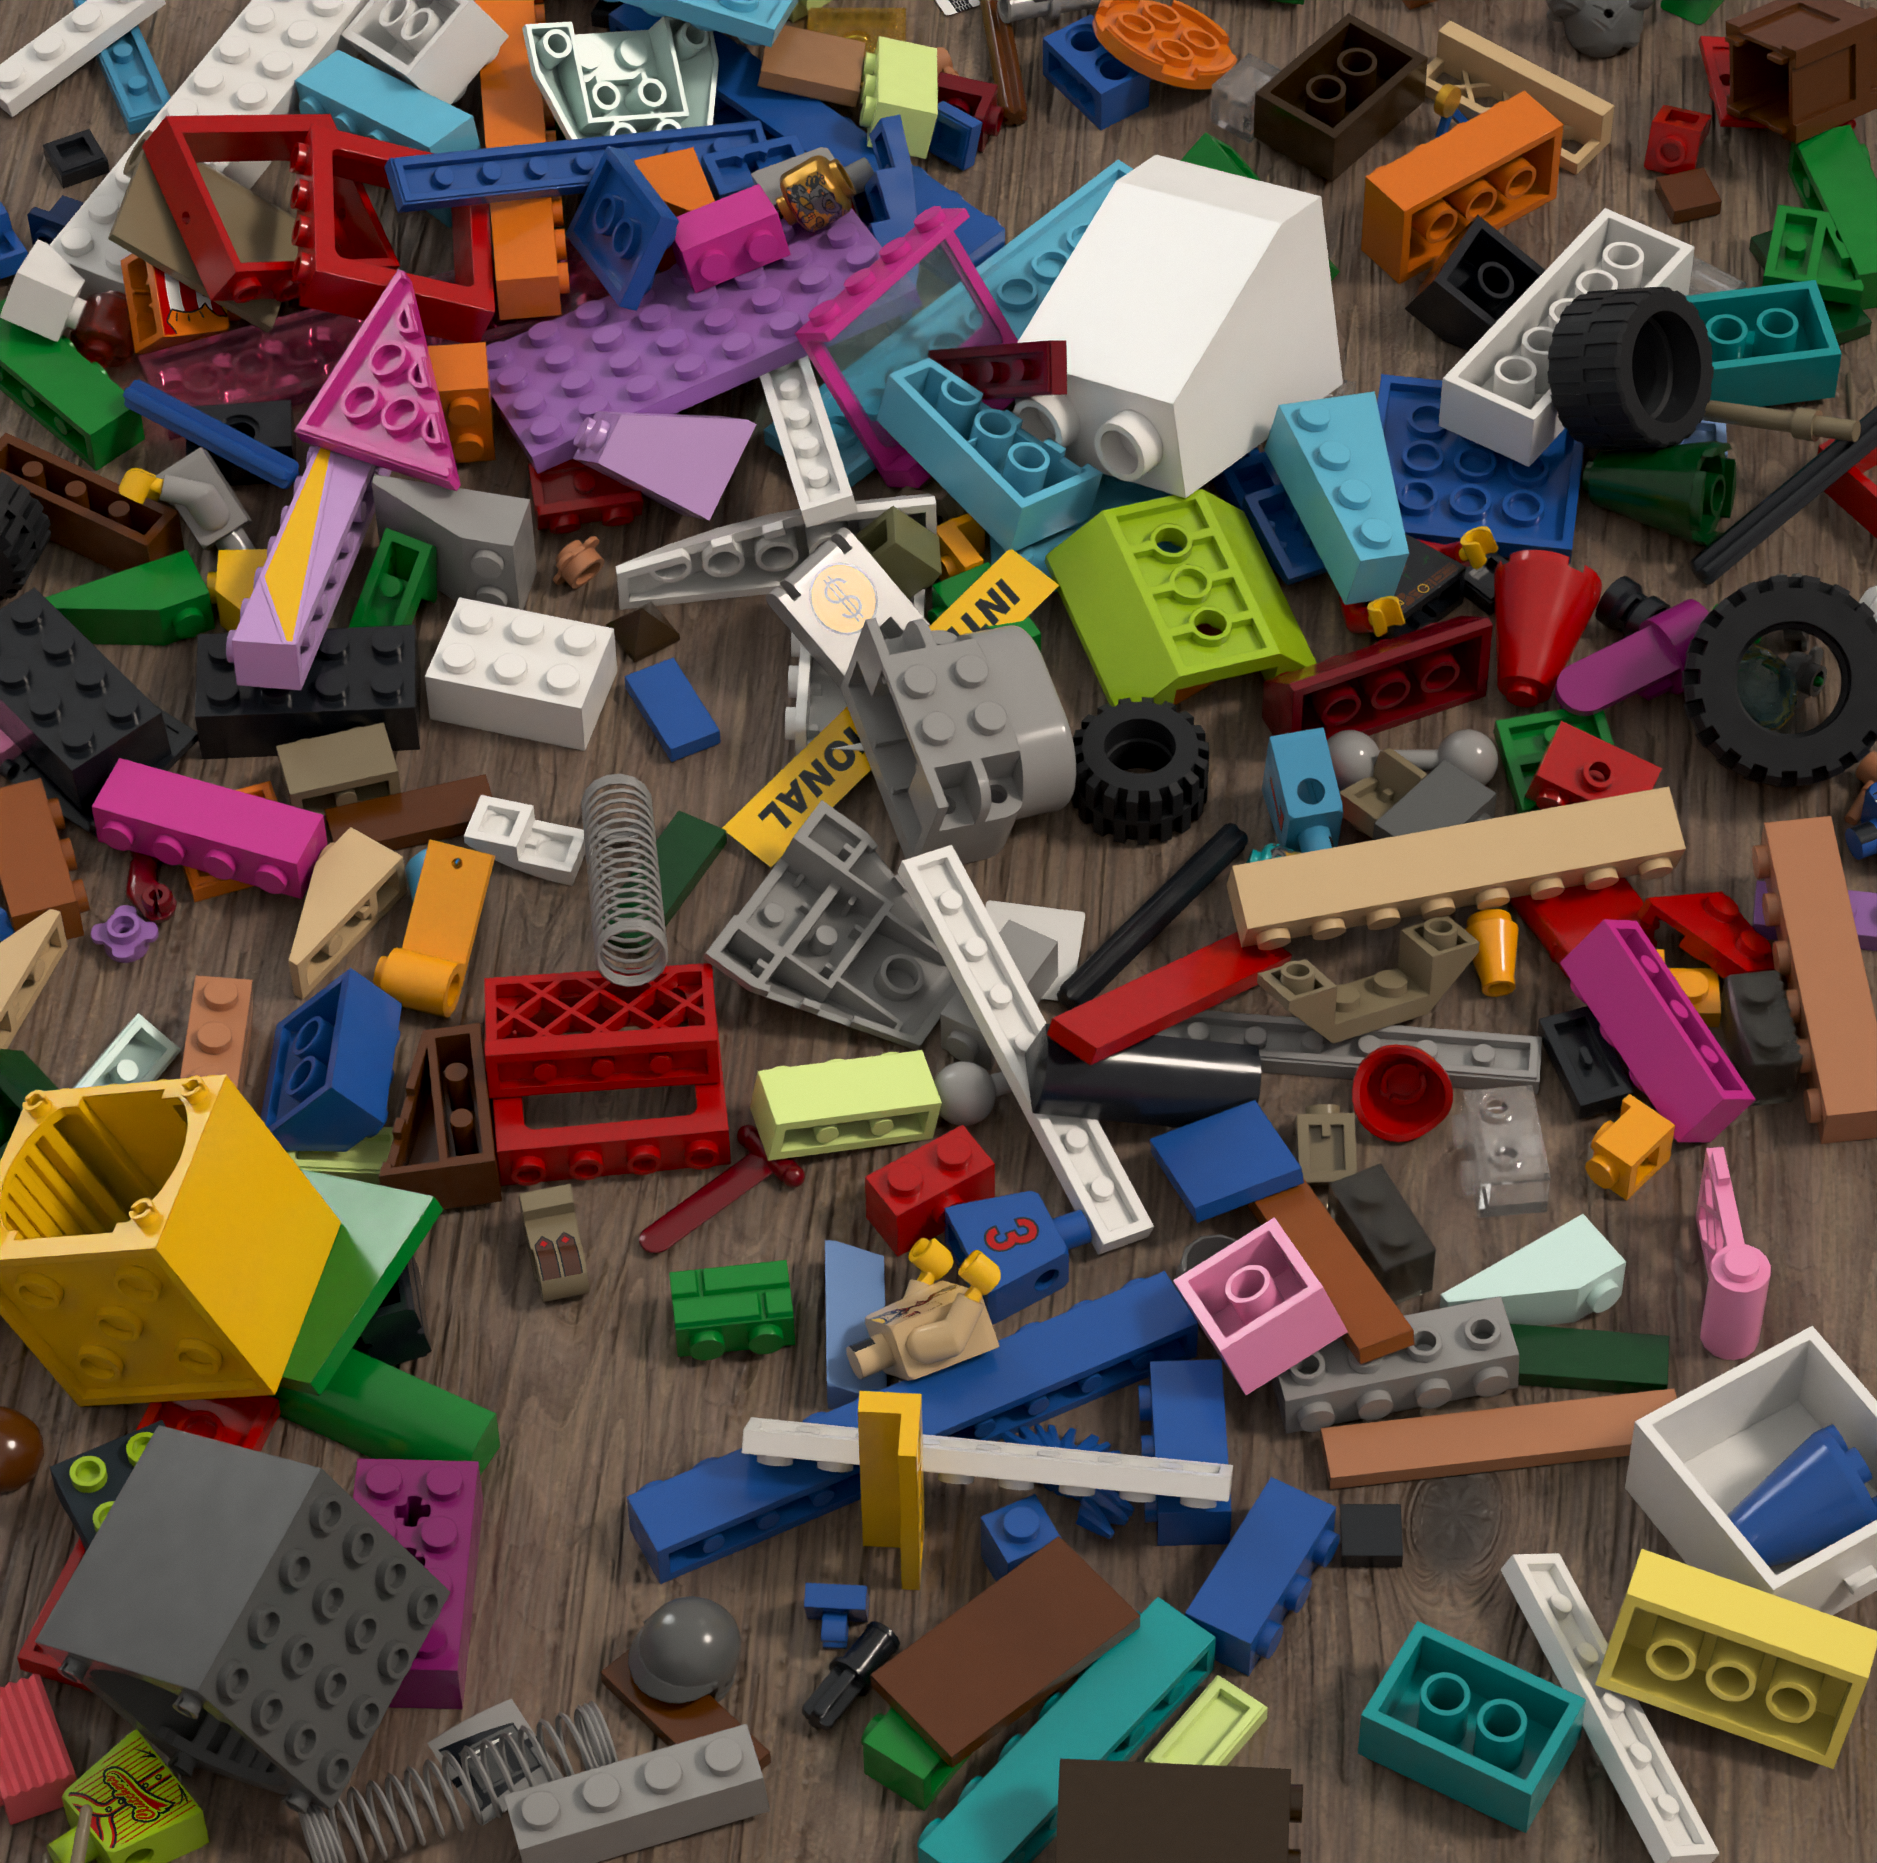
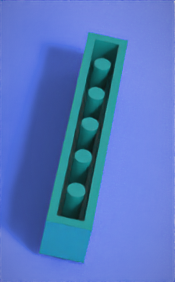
(1100, 1717)

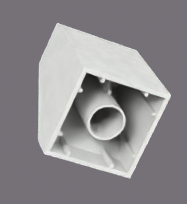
(1186, 325)

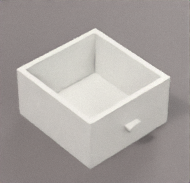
(1725, 1437)

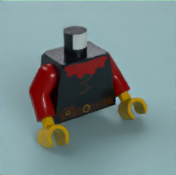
(1427, 589)

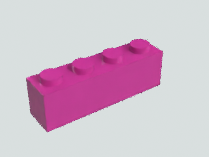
(209, 828)
(1656, 1030)

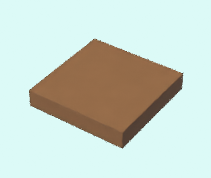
(813, 66)

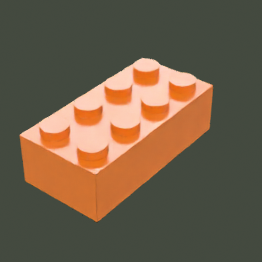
(1482, 167)

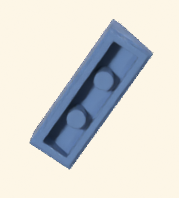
(852, 1292)

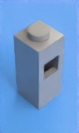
(1038, 964)

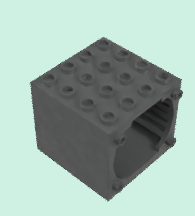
(244, 1616)

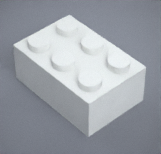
(427, 42)
(521, 673)

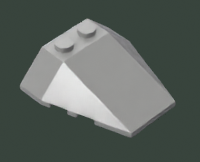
(838, 937)

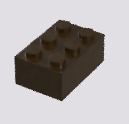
(1340, 97)

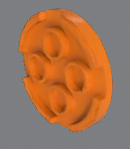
(1164, 41)

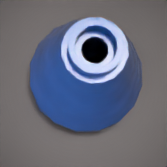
(1807, 1501)

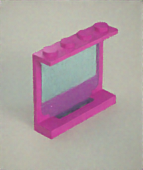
(889, 316)

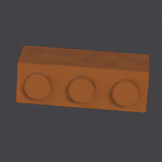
(35, 860)

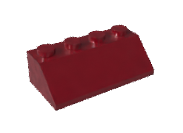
(1384, 682)

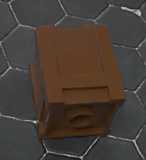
(1802, 65)

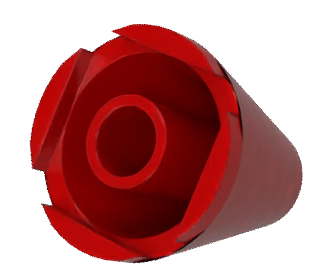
(1539, 621)

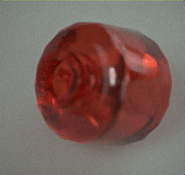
(105, 330)

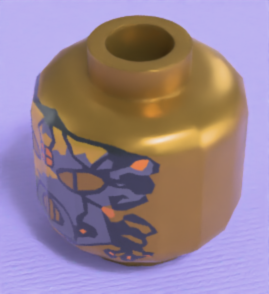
(815, 193)

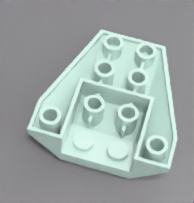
(625, 77)

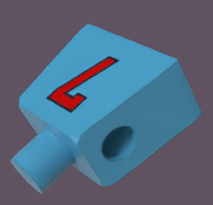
(1302, 791)

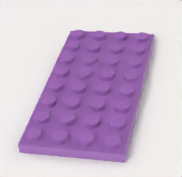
(673, 347)

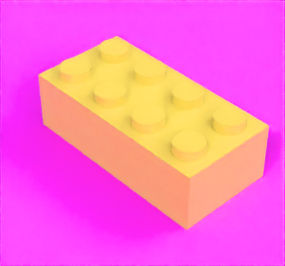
(1738, 1659)

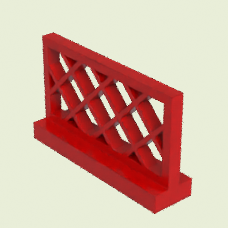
(601, 1055)

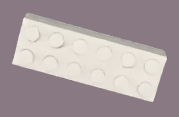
(1501, 384)

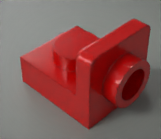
(1676, 139)

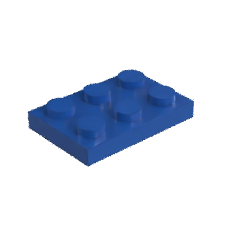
(622, 228)

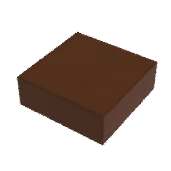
(1688, 195)

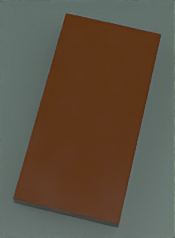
(1005, 1651)

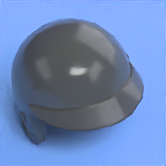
(686, 1651)

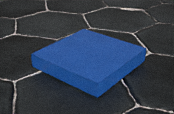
(1226, 1161)

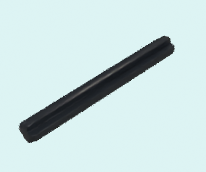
(1784, 502)
(1153, 917)

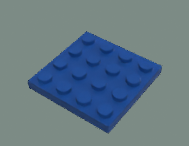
(1459, 485)

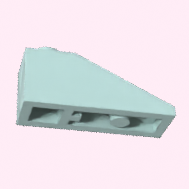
(1551, 1278)

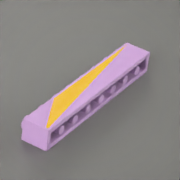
(303, 571)

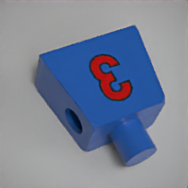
(1022, 1242)

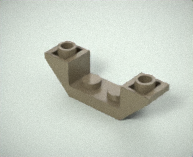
(1428, 965)

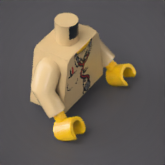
(933, 1321)

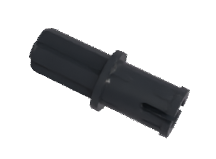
(850, 1676)

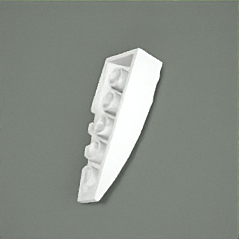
(746, 555)

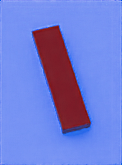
(1009, 369)

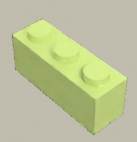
(902, 82)
(845, 1104)

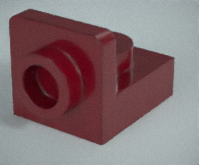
(975, 99)

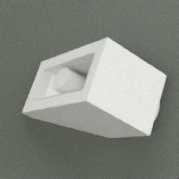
(45, 294)

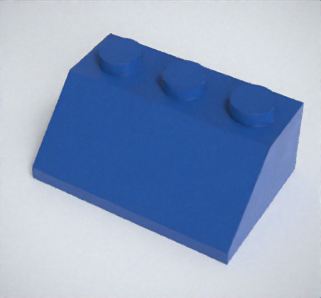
(333, 1067)

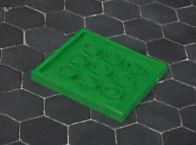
(368, 1255)

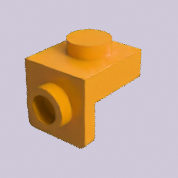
(960, 545)

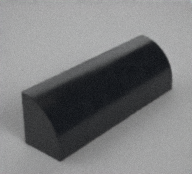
(1148, 1083)

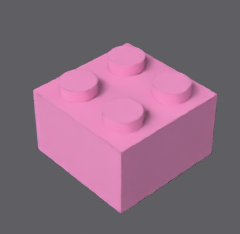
(1260, 1306)

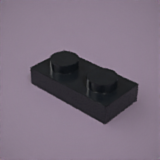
(1584, 1062)

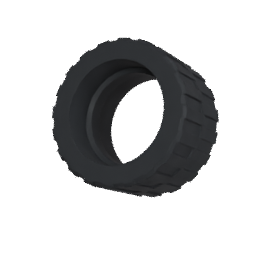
(1630, 368)

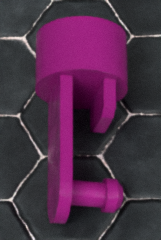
(1641, 663)

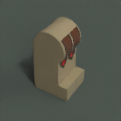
(554, 1242)

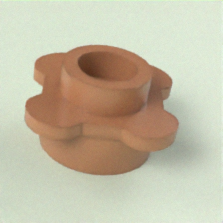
(578, 563)

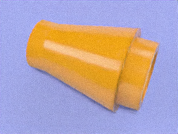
(1496, 952)

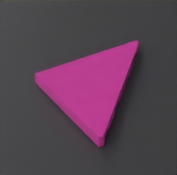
(385, 396)

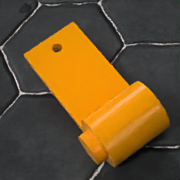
(440, 931)

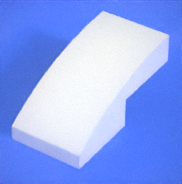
(524, 843)

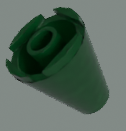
(1667, 488)

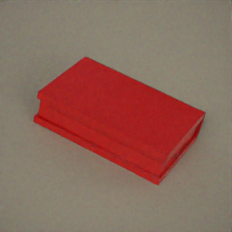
(1569, 917)

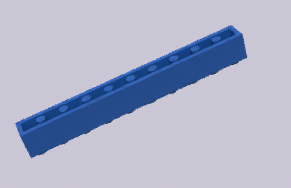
(817, 126)
(1025, 1381)

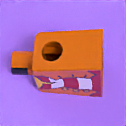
(166, 310)

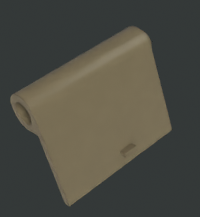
(253, 224)

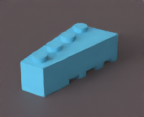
(385, 109)
(984, 457)
(1343, 489)

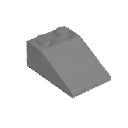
(479, 537)

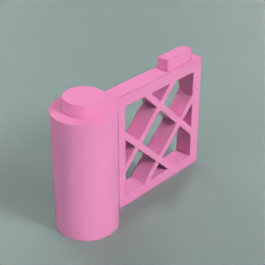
(1735, 1270)

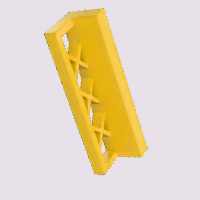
(893, 1477)

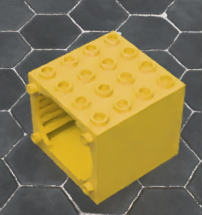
(157, 1241)

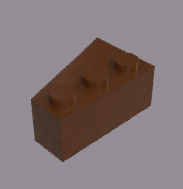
(446, 1124)

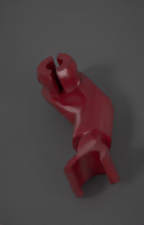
(145, 893)

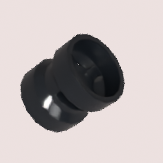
(1626, 606)

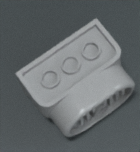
(959, 734)

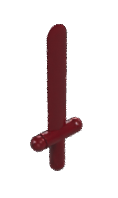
(720, 1193)

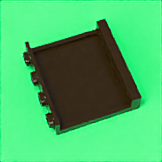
(1175, 1813)

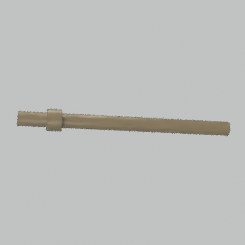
(1802, 424)

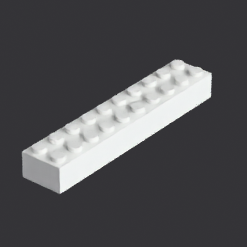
(242, 74)

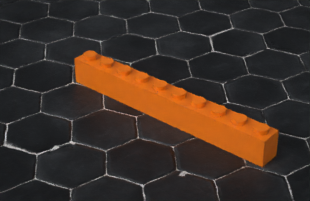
(522, 230)

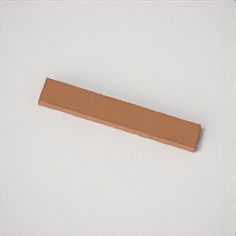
(1485, 1439)

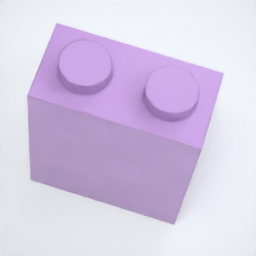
(666, 456)

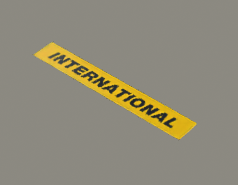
(776, 813)

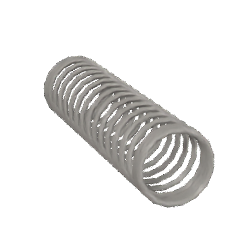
(624, 925)
(324, 1837)

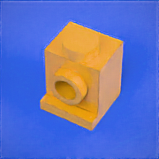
(1630, 1148)

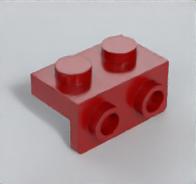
(579, 495)

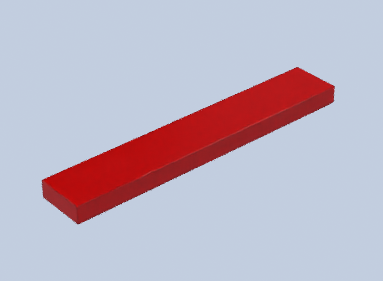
(1162, 998)

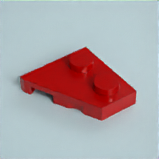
(1712, 931)

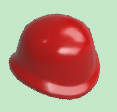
(1401, 1093)

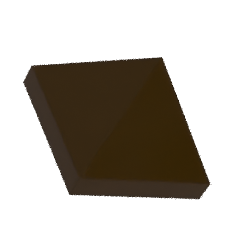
(643, 632)

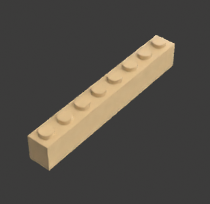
(1455, 868)

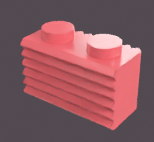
(32, 1752)

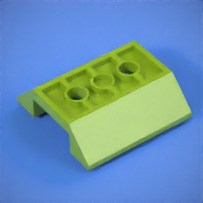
(1143, 604)

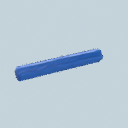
(211, 434)

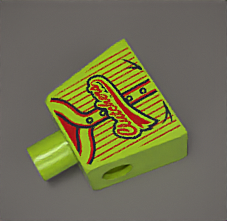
(136, 1807)

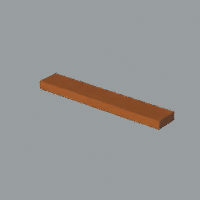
(1363, 1305)

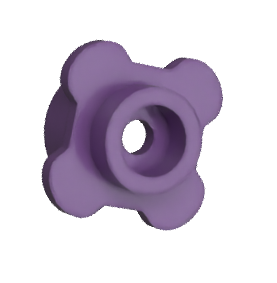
(125, 946)

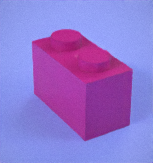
(728, 238)

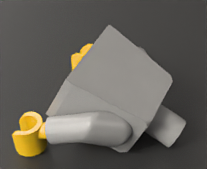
(199, 495)

